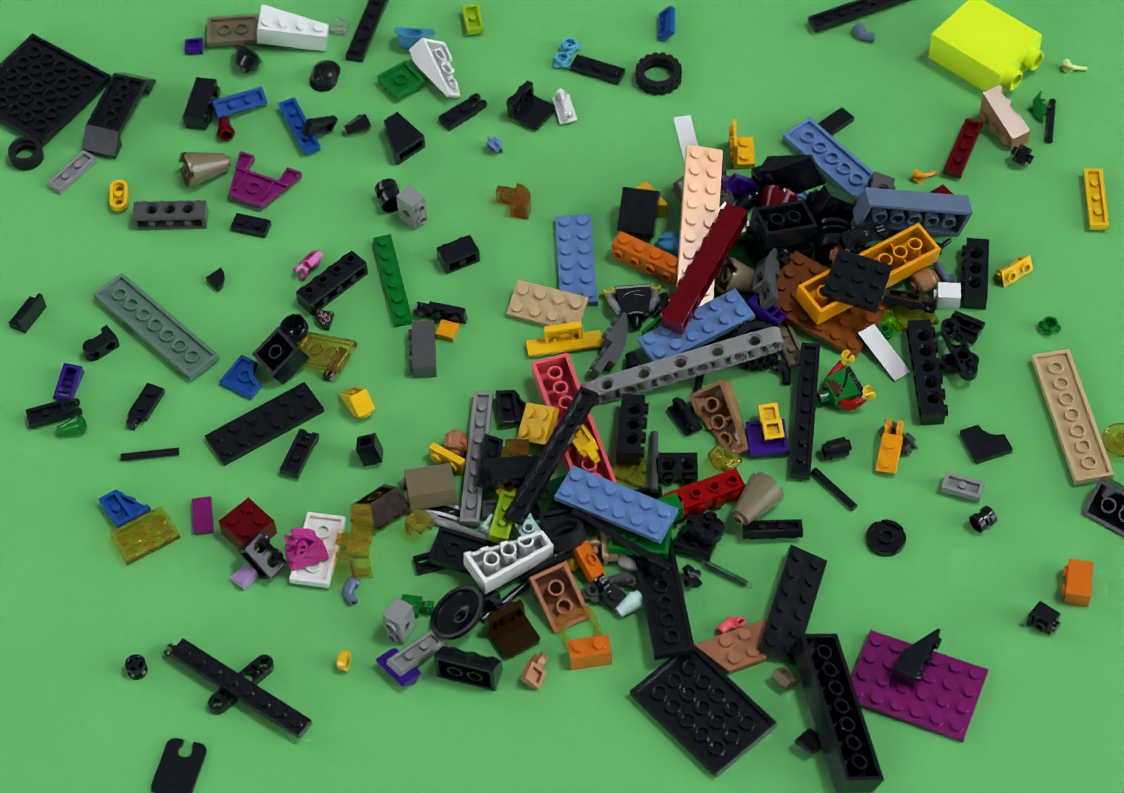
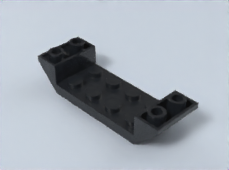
(113, 113)

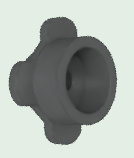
(591, 597)

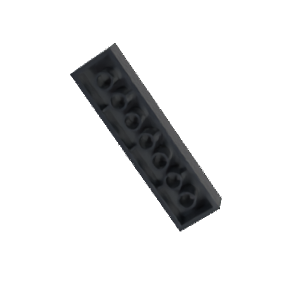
(837, 713)

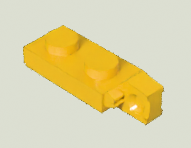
(586, 444)

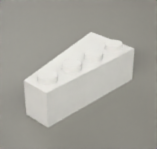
(502, 563)

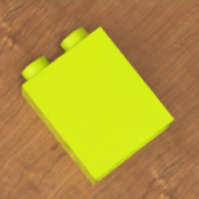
(986, 46)

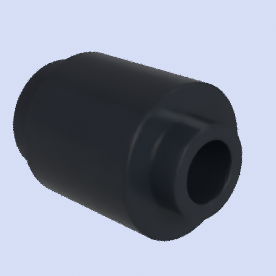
(836, 448)

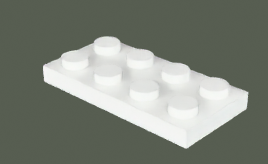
(326, 528)

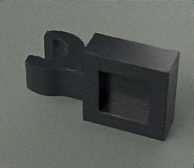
(611, 593)
(492, 599)

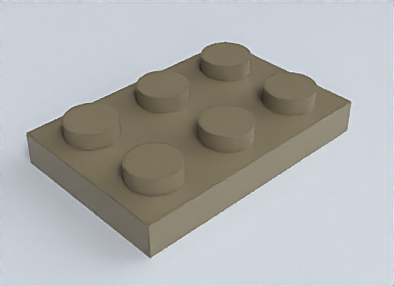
(232, 30)

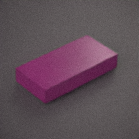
(202, 515)

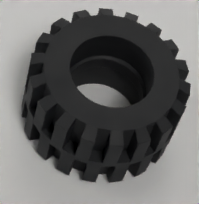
(764, 361)

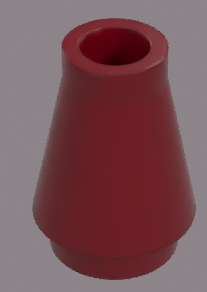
(225, 129)

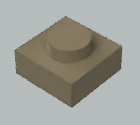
(785, 677)

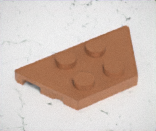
(736, 648)

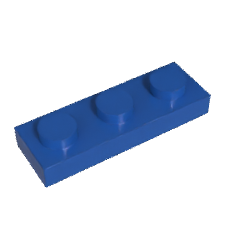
(239, 102)

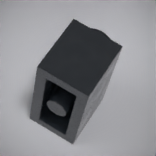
(458, 254)

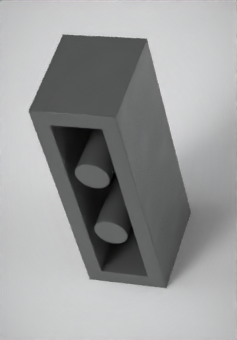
(422, 349)

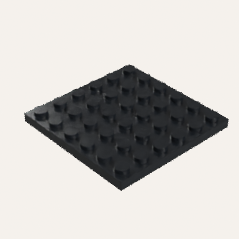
(45, 88)

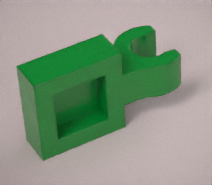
(418, 605)

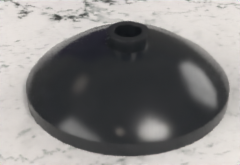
(457, 612)

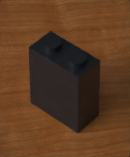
(638, 212)

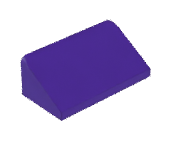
(408, 678)

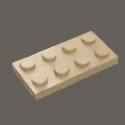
(546, 304)

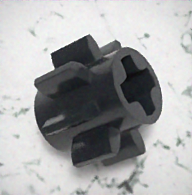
(1022, 154)

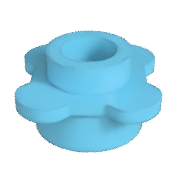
(569, 45)
(562, 60)

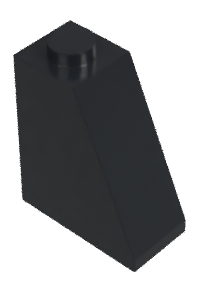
(402, 137)

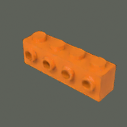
(645, 257)

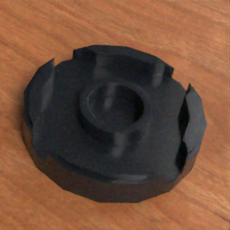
(886, 538)

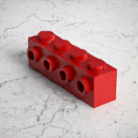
(710, 492)

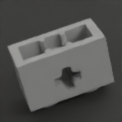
(411, 207)
(399, 620)

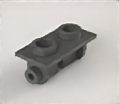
(908, 439)

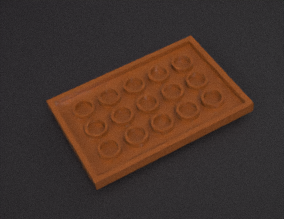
(837, 332)

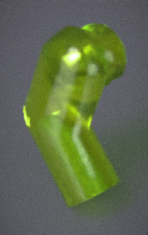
(892, 321)

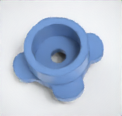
(494, 144)

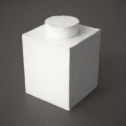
(947, 295)

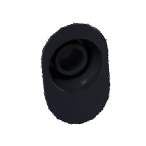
(246, 58)
(324, 76)

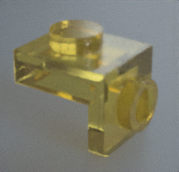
(722, 459)

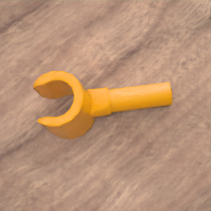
(919, 176)

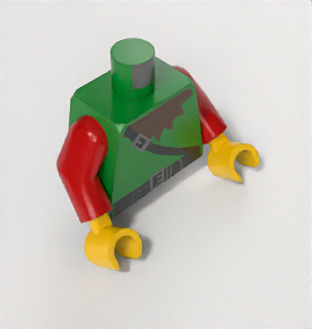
(843, 387)

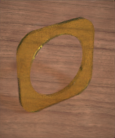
(587, 611)

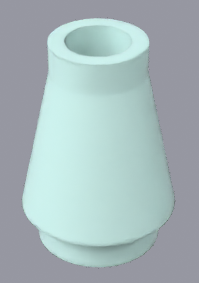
(631, 603)

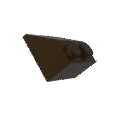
(385, 504)

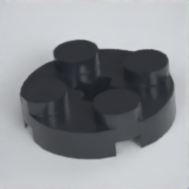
(704, 527)

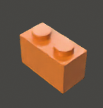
(1078, 582)
(589, 652)

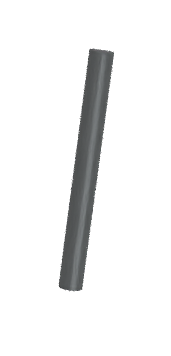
(654, 462)

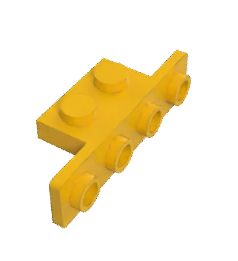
(563, 339)

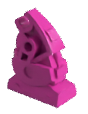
(304, 548)

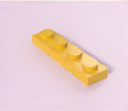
(1095, 199)

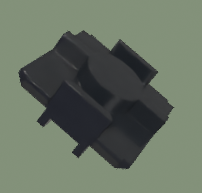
(969, 326)

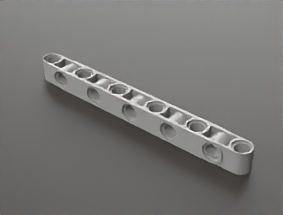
(694, 363)

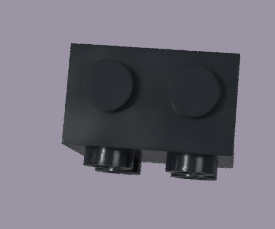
(528, 108)

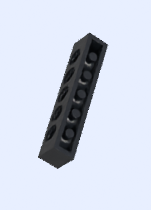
(923, 358)

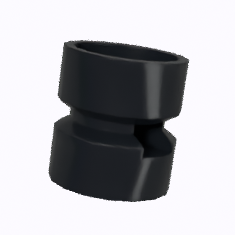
(386, 193)

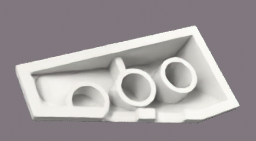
(435, 61)

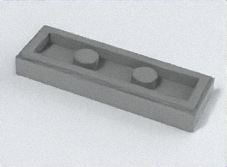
(72, 172)
(415, 653)

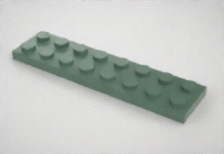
(156, 326)

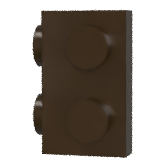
(511, 629)

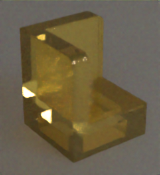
(418, 522)

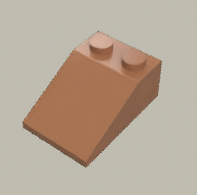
(557, 594)

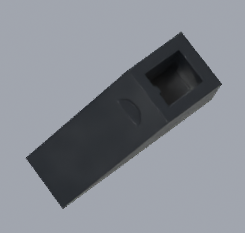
(912, 660)

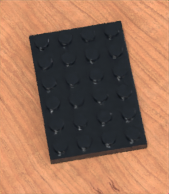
(703, 710)

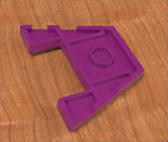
(258, 189)

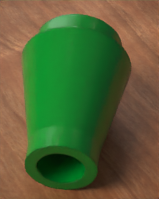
(73, 426)

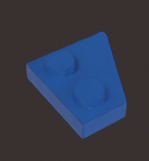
(122, 508)

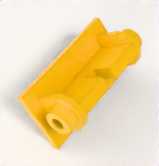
(1015, 271)

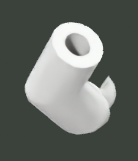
(627, 562)

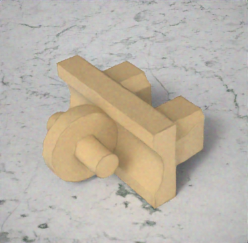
(602, 546)

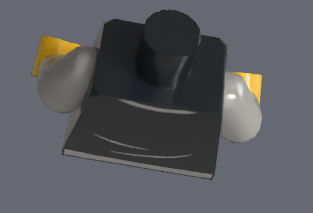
(633, 300)

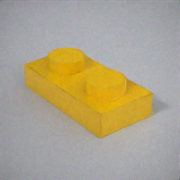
(441, 456)

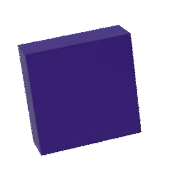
(194, 46)

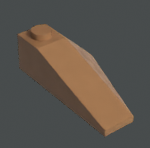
(721, 414)

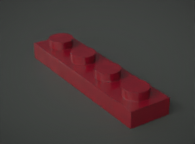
(963, 148)

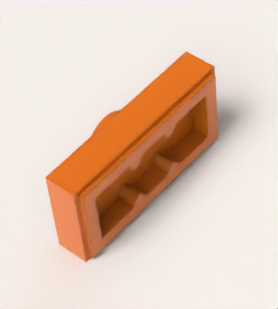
(588, 561)

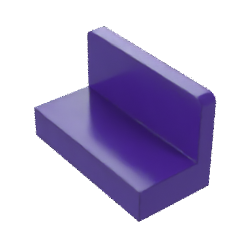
(738, 184)

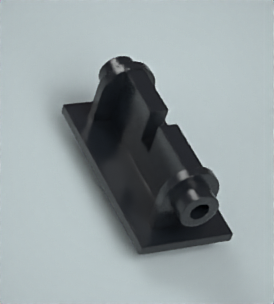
(684, 417)

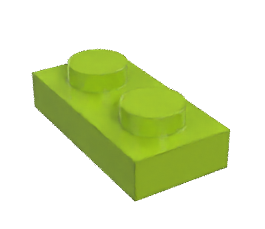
(473, 19)

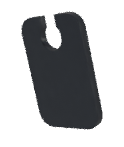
(178, 773)

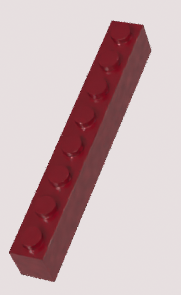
(704, 268)

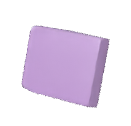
(245, 576)

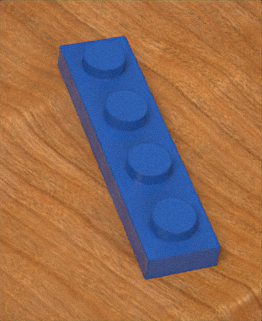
(296, 122)

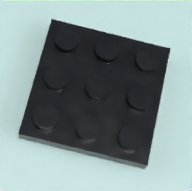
(857, 280)

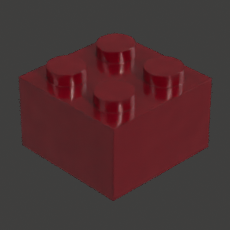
(245, 521)

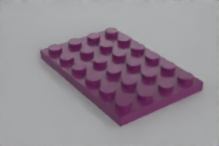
(938, 703)

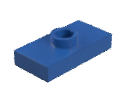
(666, 23)

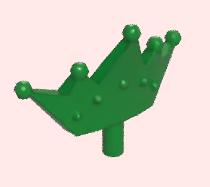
(1038, 107)

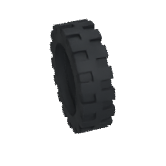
(658, 60)

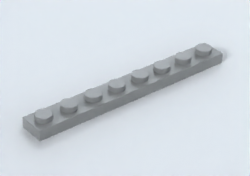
(479, 425)

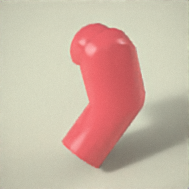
(731, 623)

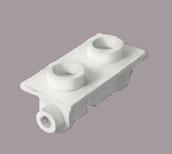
(564, 107)

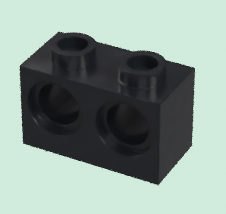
(677, 463)
(259, 559)

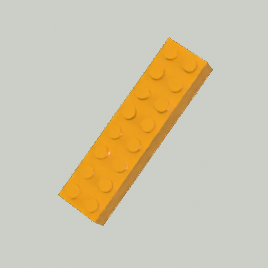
(905, 251)

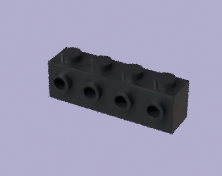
(332, 282)

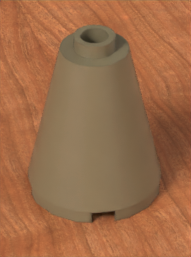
(202, 166)
(735, 275)
(756, 498)

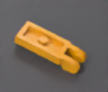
(890, 448)

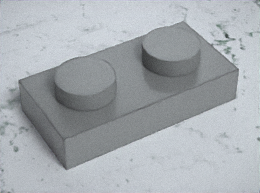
(962, 486)

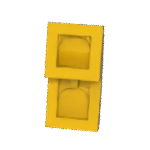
(770, 421)

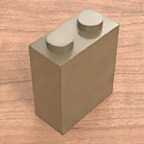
(429, 486)

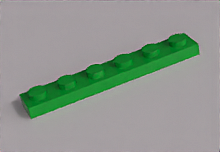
(392, 280)

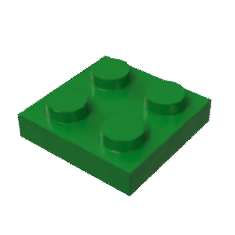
(401, 80)

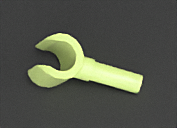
(1068, 67)

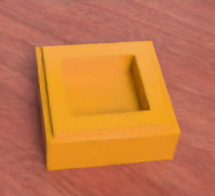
(447, 330)

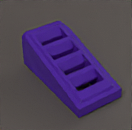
(772, 315)
(66, 369)

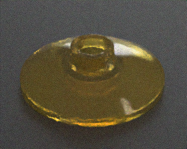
(1112, 437)

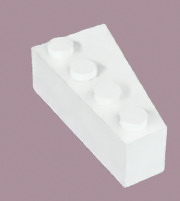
(290, 30)

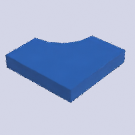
(241, 378)

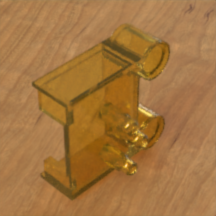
(358, 540)

